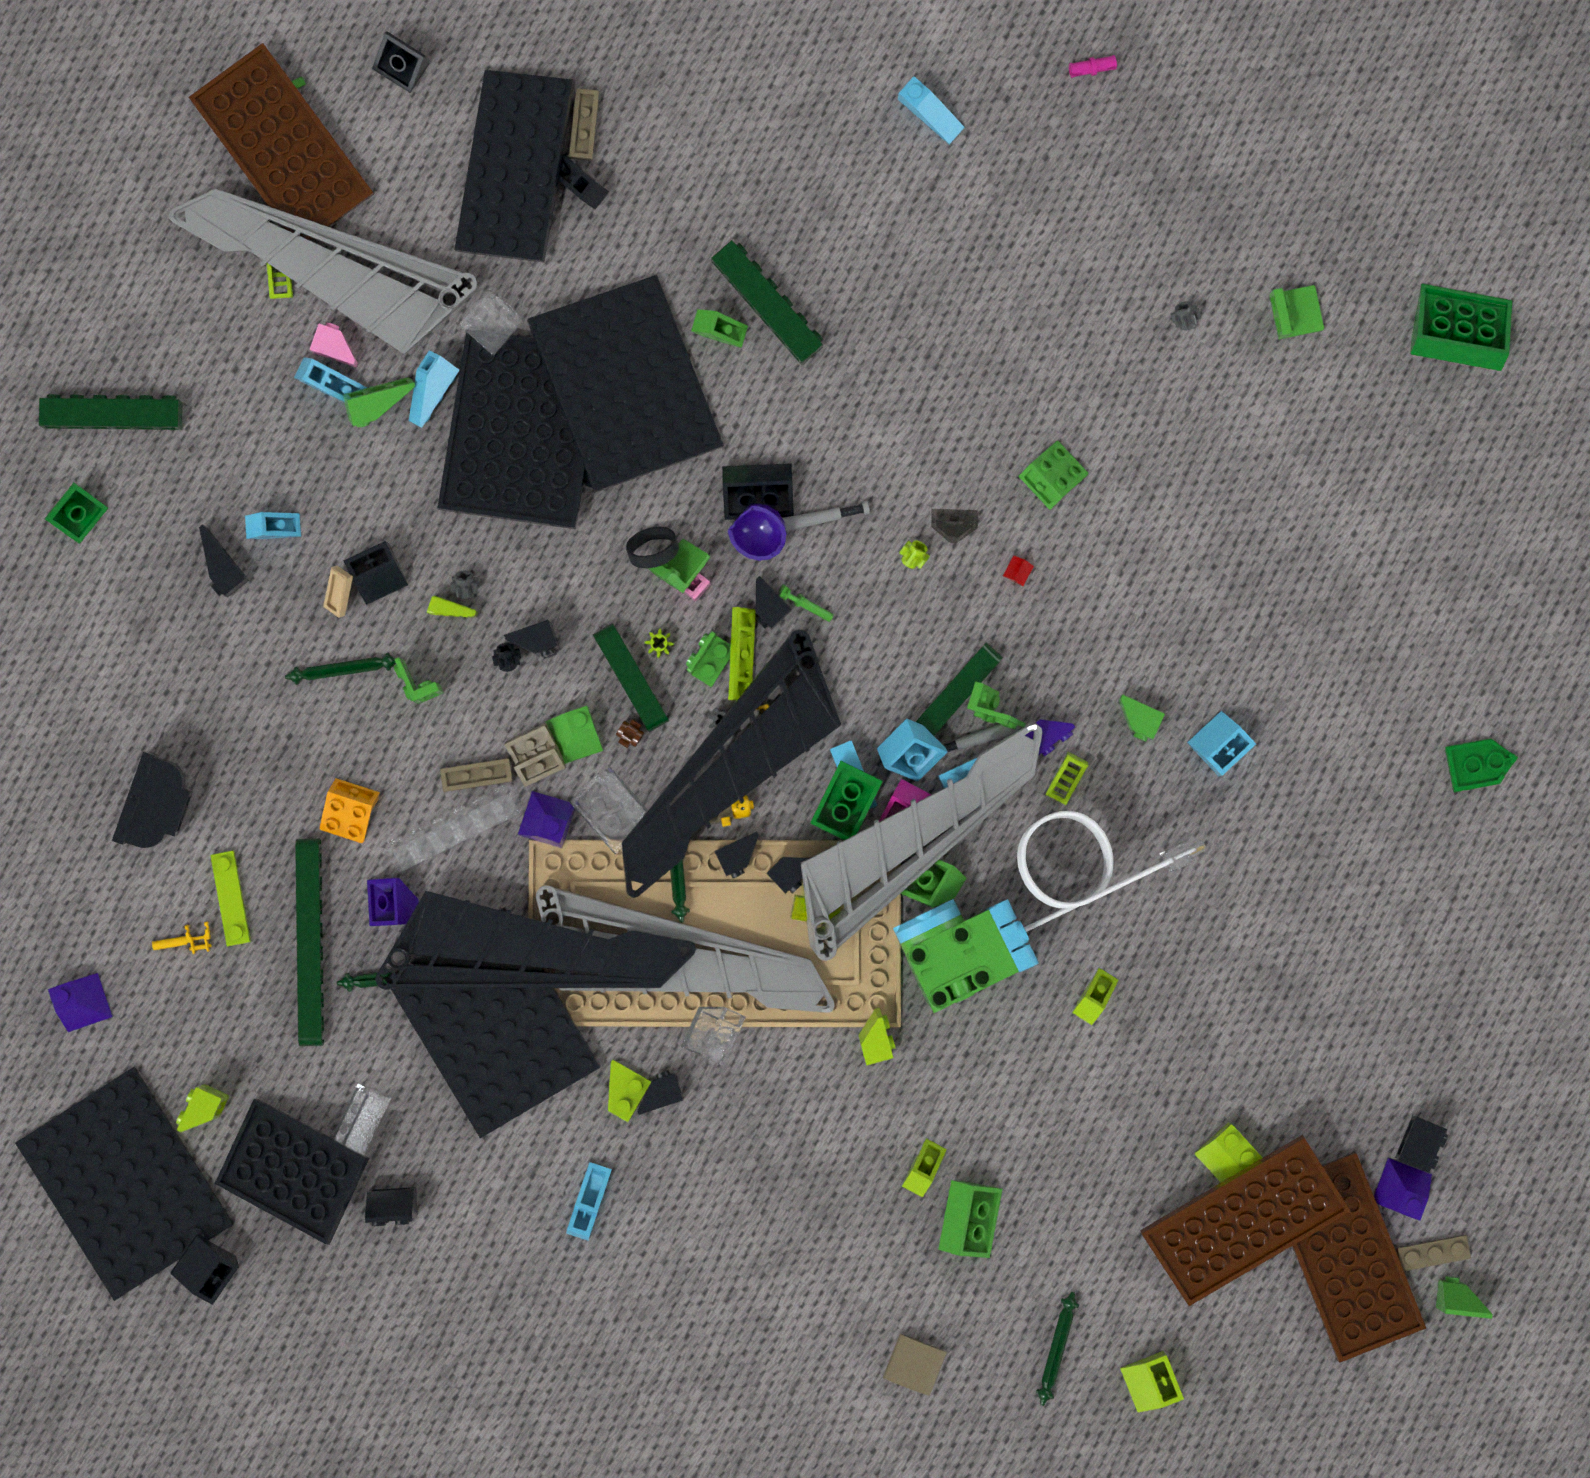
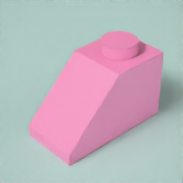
(332, 344)

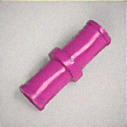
(1092, 66)

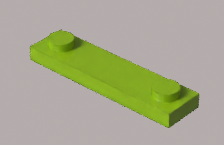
(741, 651)
(230, 898)

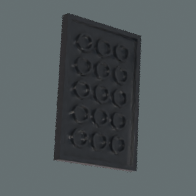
(292, 1171)

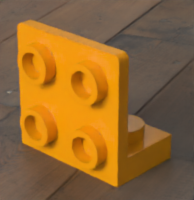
(348, 810)

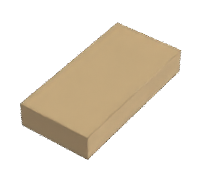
(338, 591)

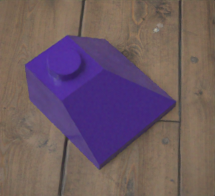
(547, 819)
(390, 902)
(80, 1002)
(1403, 1189)

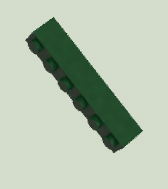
(767, 302)
(110, 413)

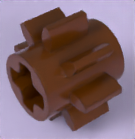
(629, 733)

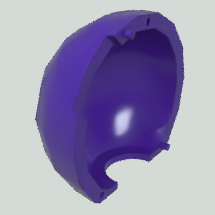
(758, 532)

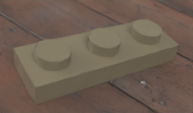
(584, 124)
(476, 775)
(1434, 1253)

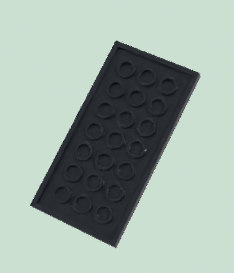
(514, 165)

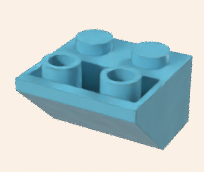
(1221, 743)

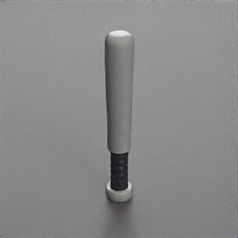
(814, 518)
(985, 735)

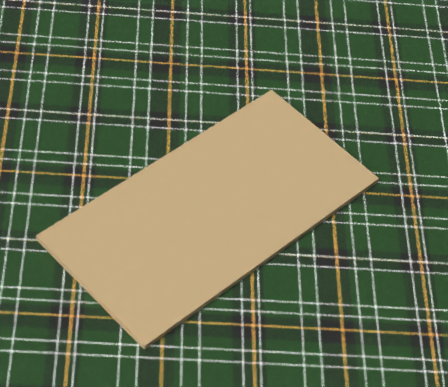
(748, 908)

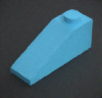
(930, 110)
(325, 379)

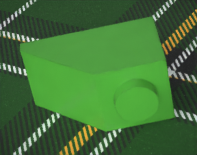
(719, 327)
(1141, 718)

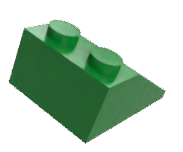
(846, 801)

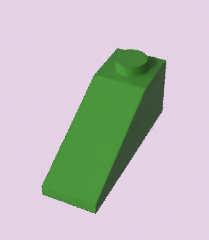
(372, 402)

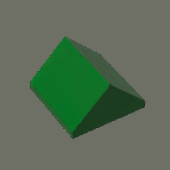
(76, 513)

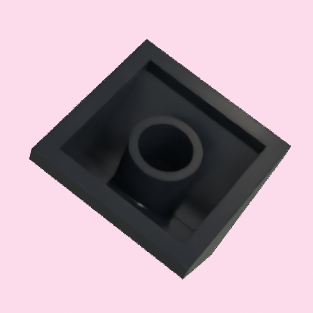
(400, 62)

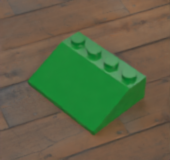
(1462, 329)

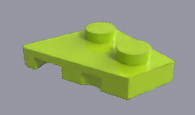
(625, 1090)

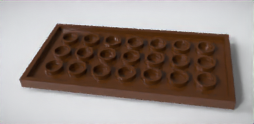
(280, 141)
(1245, 1220)
(1357, 1271)

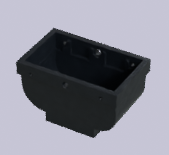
(158, 805)

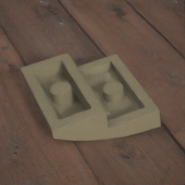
(535, 754)
(914, 1364)

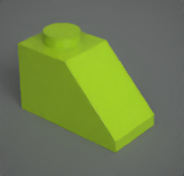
(1095, 996)
(924, 1168)

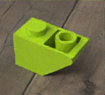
(874, 1039)

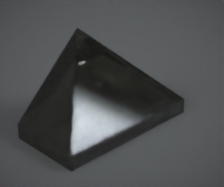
(954, 524)

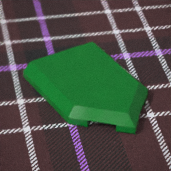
(1478, 764)

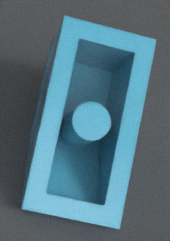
(272, 525)

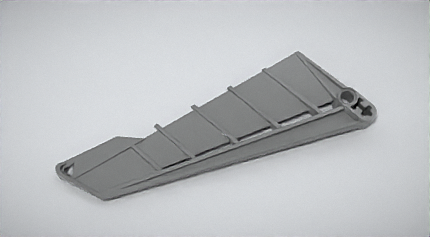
(371, 299)
(862, 859)
(767, 974)

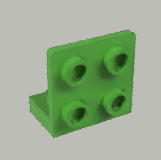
(1296, 311)
(1053, 474)
(683, 567)
(710, 659)
(427, 689)
(985, 701)

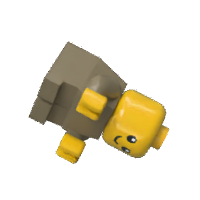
(735, 810)

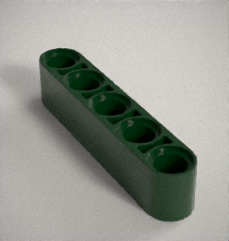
(630, 677)
(959, 689)

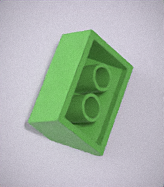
(970, 1219)

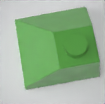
(575, 734)
(936, 885)
(1458, 1299)

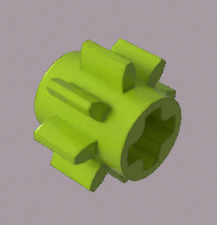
(914, 554)
(660, 637)

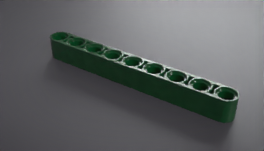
(309, 947)

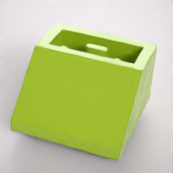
(203, 1106)
(1152, 1382)

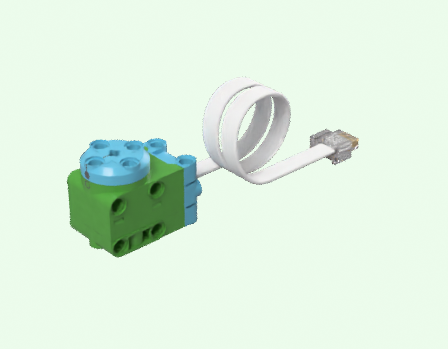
(962, 957)

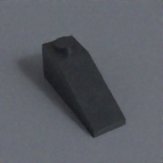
(581, 183)
(221, 567)

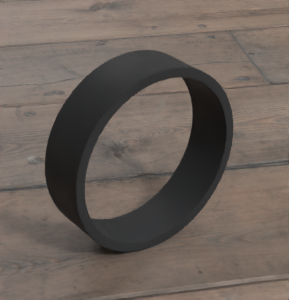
(657, 559)

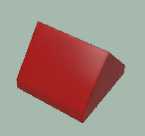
(1018, 570)

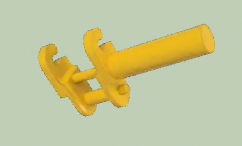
(184, 940)

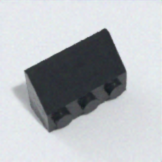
(757, 484)

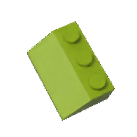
(1227, 1153)

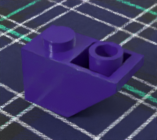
(1051, 733)

